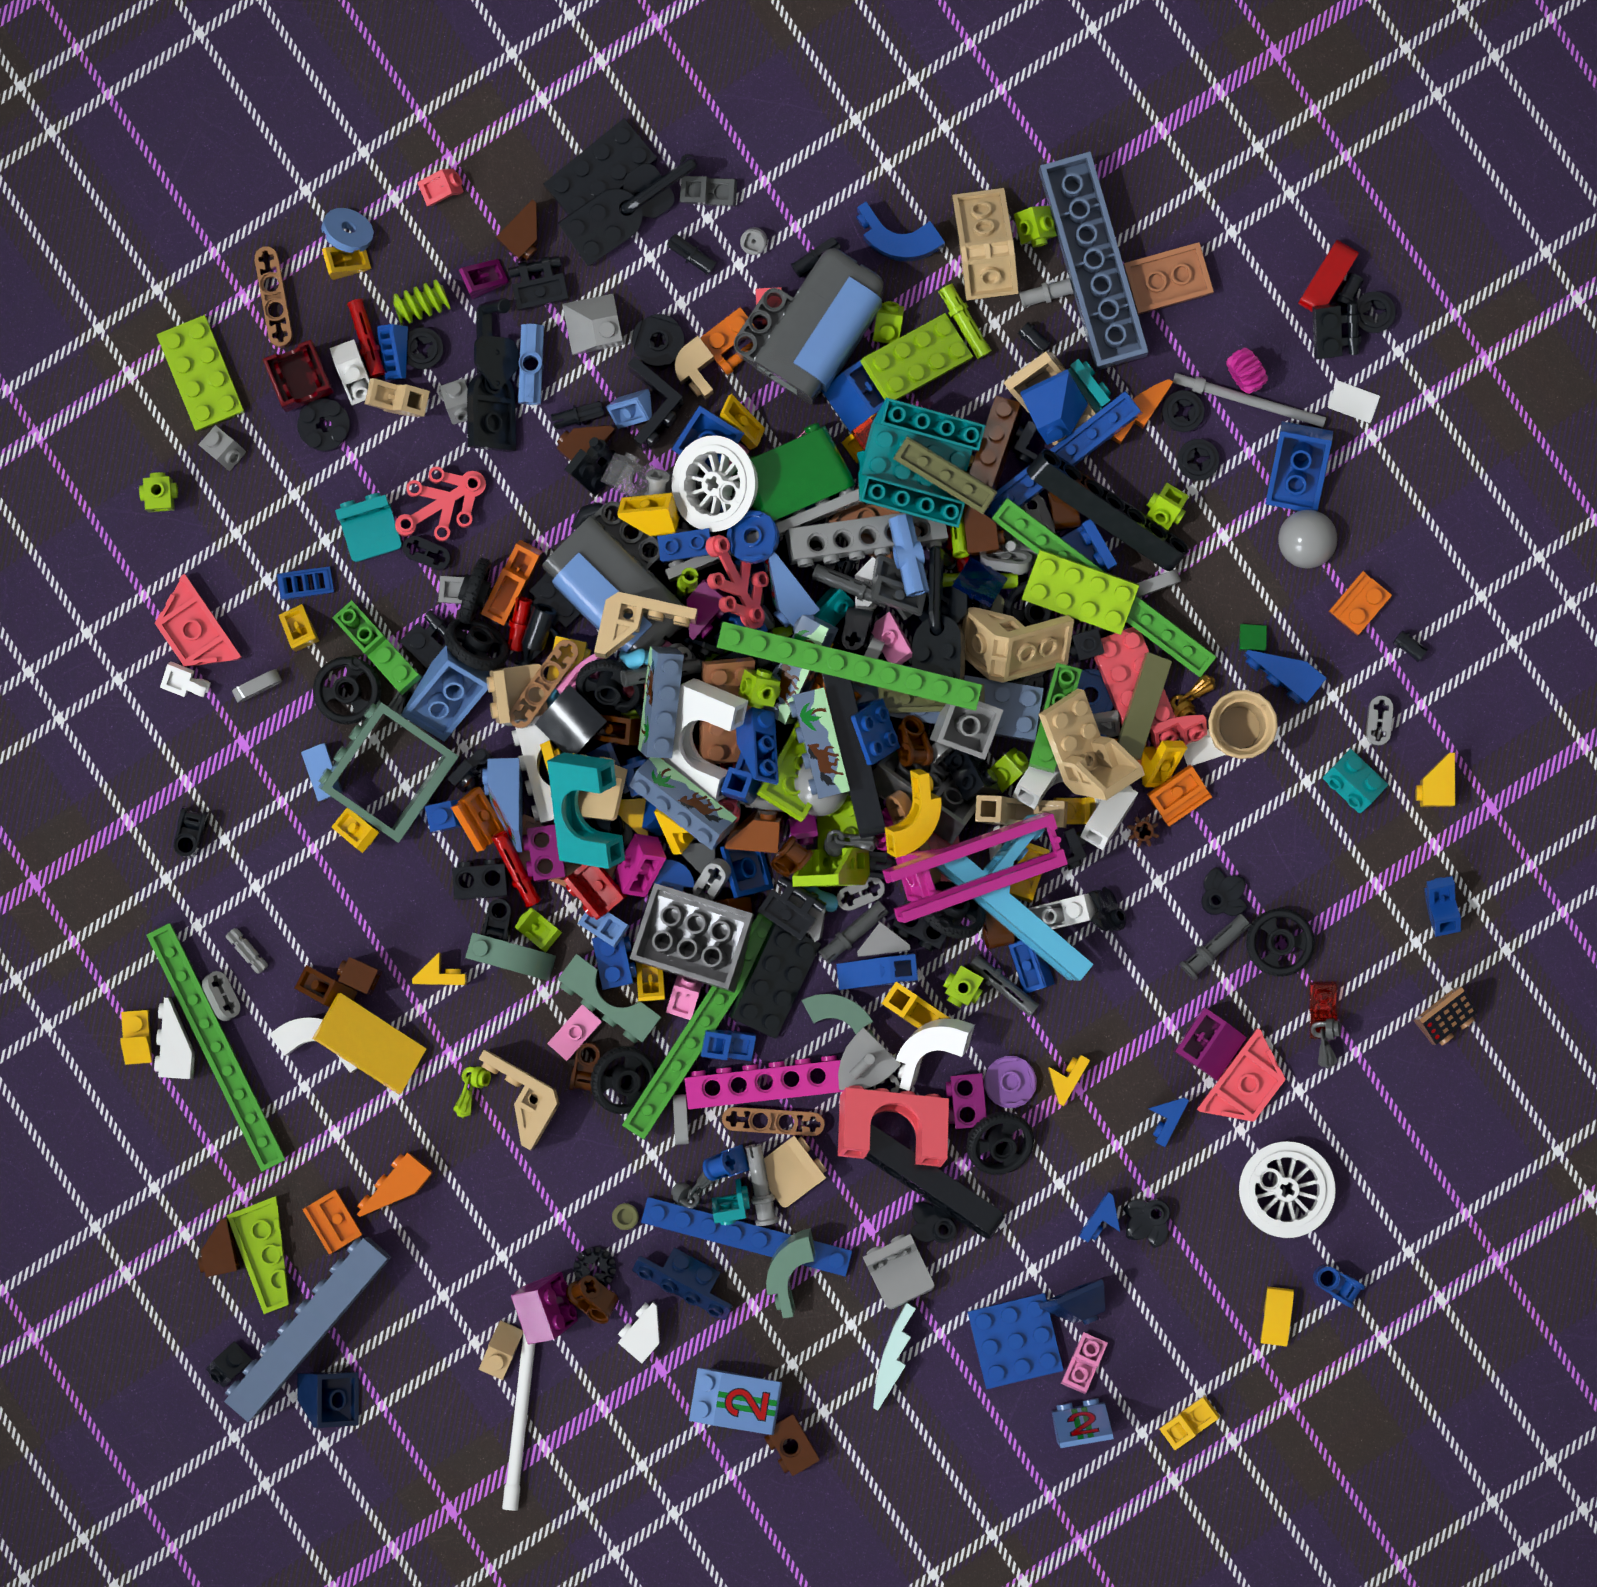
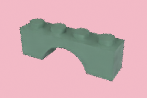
(581, 979)

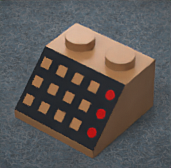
(1446, 1016)

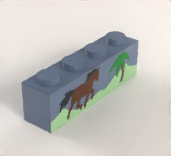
(795, 679)
(660, 702)
(820, 743)
(683, 802)

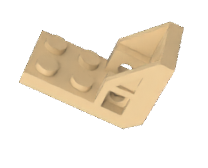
(985, 244)
(1035, 372)
(617, 630)
(1008, 650)
(1086, 760)
(531, 1118)

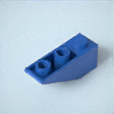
(1294, 675)
(758, 744)
(877, 972)

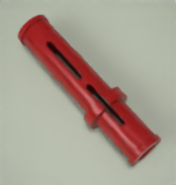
(369, 349)
(516, 869)

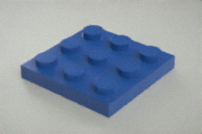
(1015, 1341)

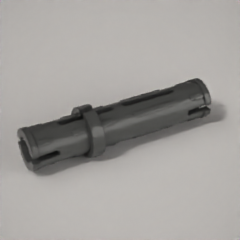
(838, 580)
(638, 675)
(853, 932)
(978, 964)

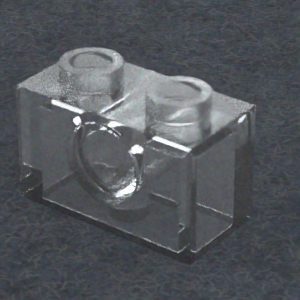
(621, 472)

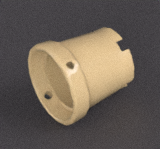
(1242, 724)

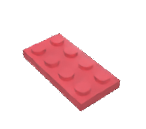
(1120, 670)

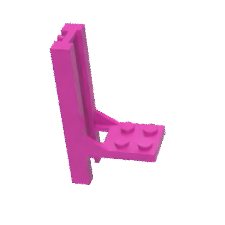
(921, 891)

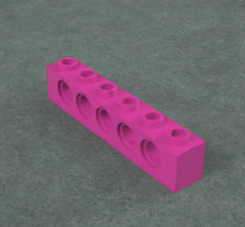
(699, 1098)

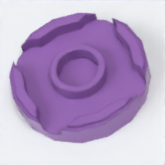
(1010, 1082)

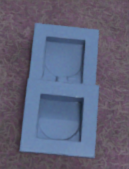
(606, 928)

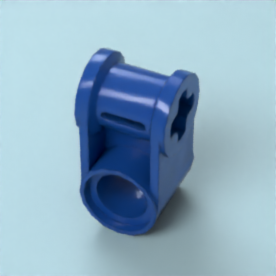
(727, 1163)
(1342, 1287)

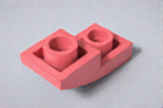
(1185, 728)

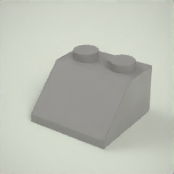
(967, 729)

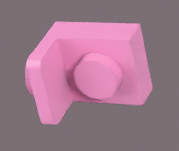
(684, 997)

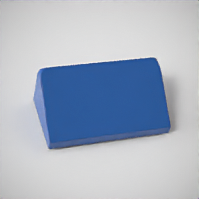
(1031, 968)

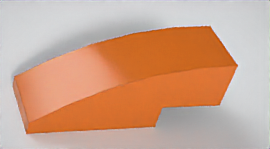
(1147, 403)
(511, 582)

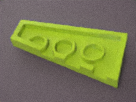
(261, 1247)

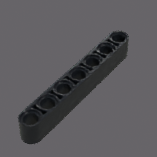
(1107, 510)
(858, 773)
(933, 1185)

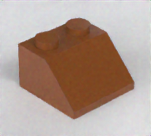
(759, 832)

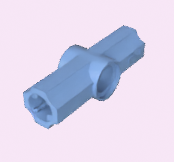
(531, 347)
(908, 555)

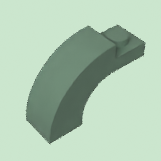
(510, 956)
(837, 1007)
(790, 1254)

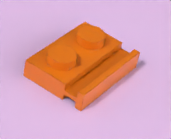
(1360, 603)
(1179, 795)
(477, 818)
(332, 1222)

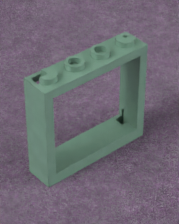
(424, 793)

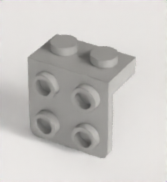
(898, 1271)

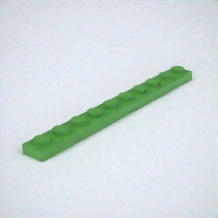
(1141, 615)
(849, 666)
(690, 1042)
(216, 1047)

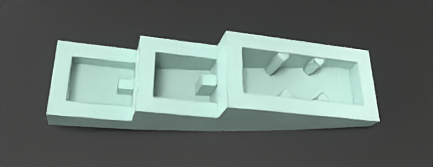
(890, 1366)

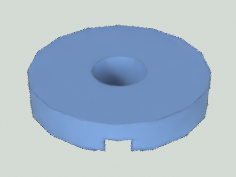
(349, 219)

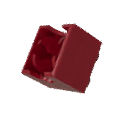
(298, 376)

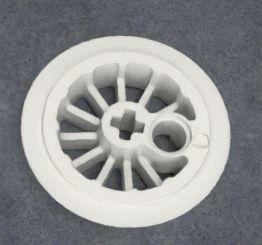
(716, 483)
(1253, 1174)

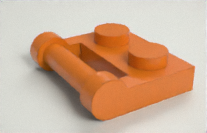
(722, 338)

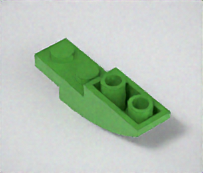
(376, 647)
(1063, 683)

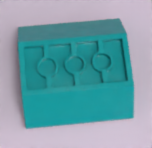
(898, 488)

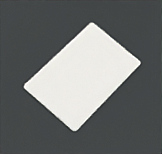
(1353, 401)
(1201, 751)

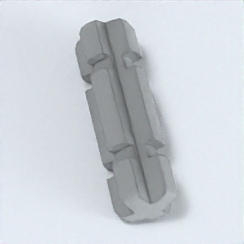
(246, 950)

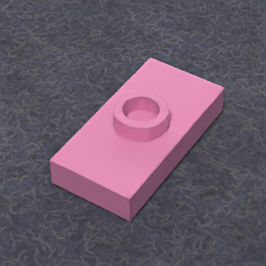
(896, 646)
(574, 1032)

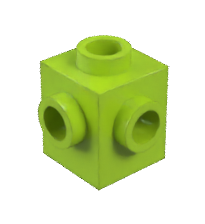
(1035, 225)
(162, 501)
(1167, 506)
(759, 688)
(967, 977)

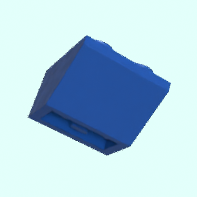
(854, 396)

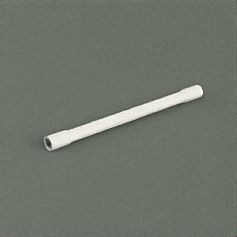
(512, 1486)

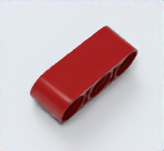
(1329, 276)

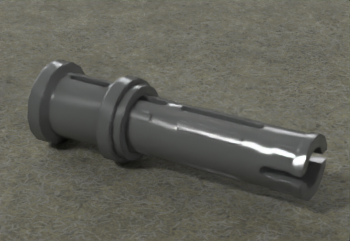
(1206, 954)

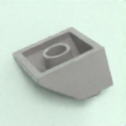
(592, 324)

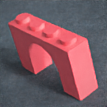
(926, 1114)

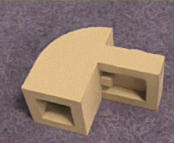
(689, 362)
(397, 399)

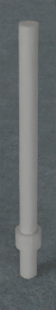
(1200, 385)

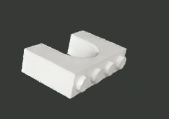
(711, 705)
(529, 741)
(1104, 819)

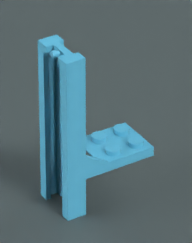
(1014, 914)

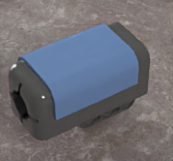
(815, 330)
(601, 562)

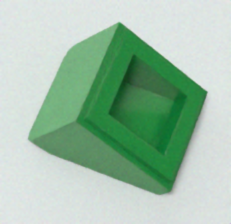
(1252, 637)

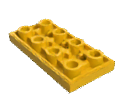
(369, 1043)

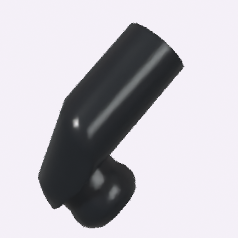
(585, 512)

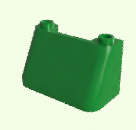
(799, 473)

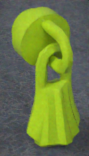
(479, 1078)

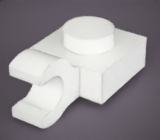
(180, 681)

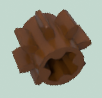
(1135, 835)

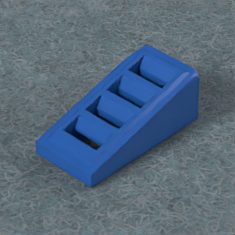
(393, 350)
(296, 594)

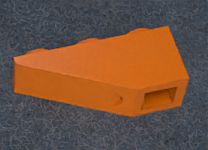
(404, 1180)

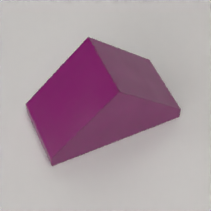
(483, 277)

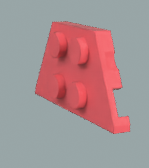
(193, 628)
(1246, 1082)

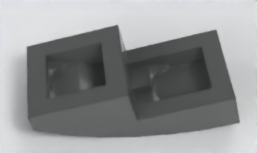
(708, 191)

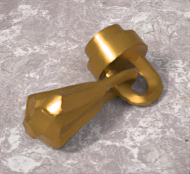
(1185, 707)

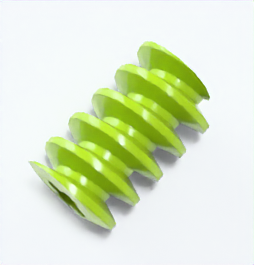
(420, 302)

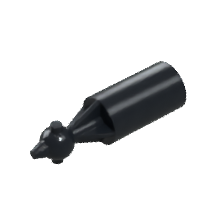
(536, 632)

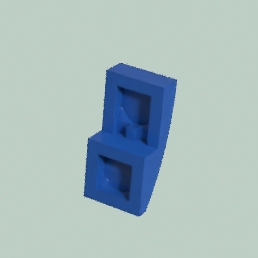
(728, 1044)

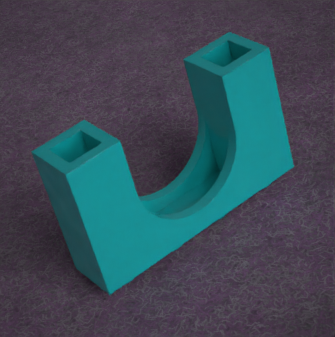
(575, 838)

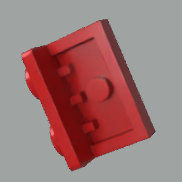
(594, 890)

